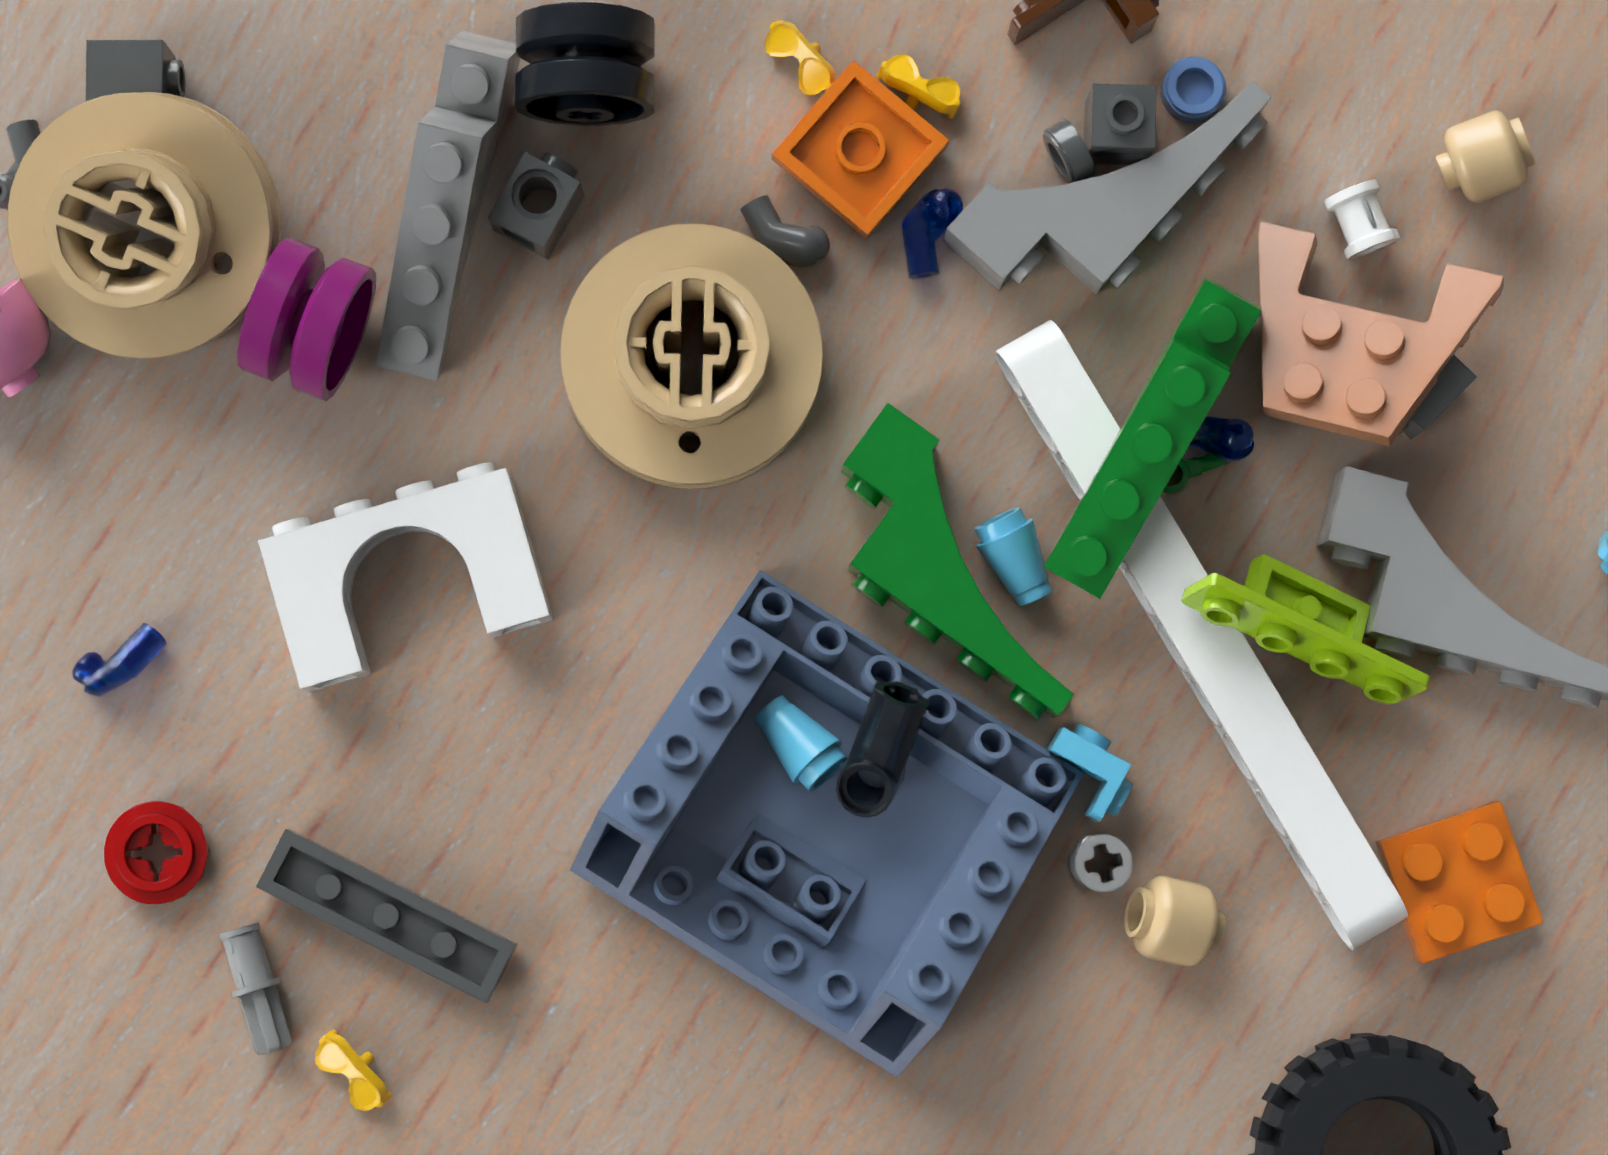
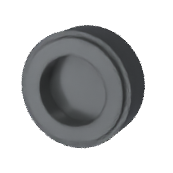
(1068, 152)

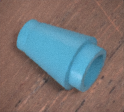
(1014, 554)
(801, 744)

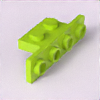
(1308, 621)

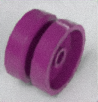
(306, 318)

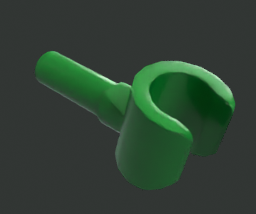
(1192, 468)

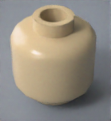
(1485, 156)
(1174, 920)

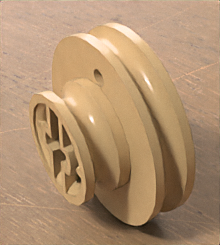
(195, 186)
(639, 419)

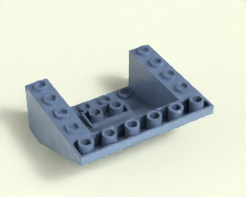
(784, 887)

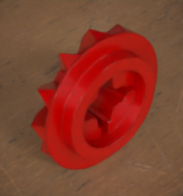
(136, 830)

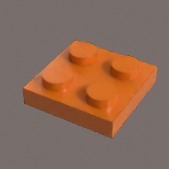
(860, 149)
(1460, 882)

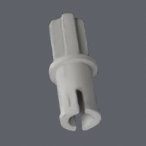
(256, 989)

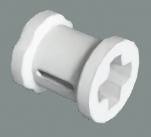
(1361, 219)

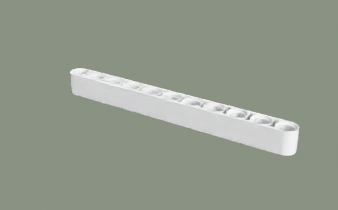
(1210, 656)

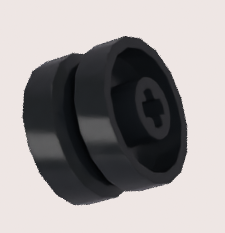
(585, 64)

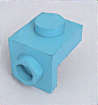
(1088, 753)

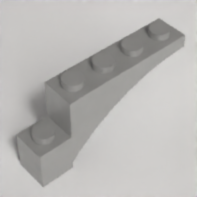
(443, 201)
(1103, 219)
(1430, 605)

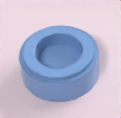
(1193, 89)

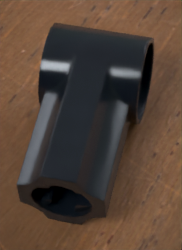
(882, 747)

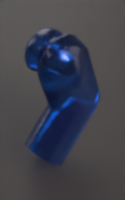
(925, 226)
(1225, 438)
(123, 666)

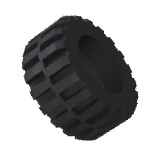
(1370, 1068)

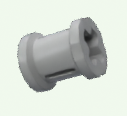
(1116, 874)

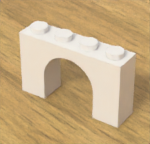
(316, 566)

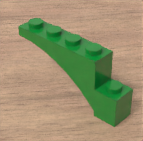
(1153, 437)
(920, 568)

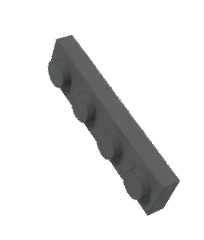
(386, 915)

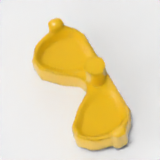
(814, 71)
(938, 93)
(365, 1087)

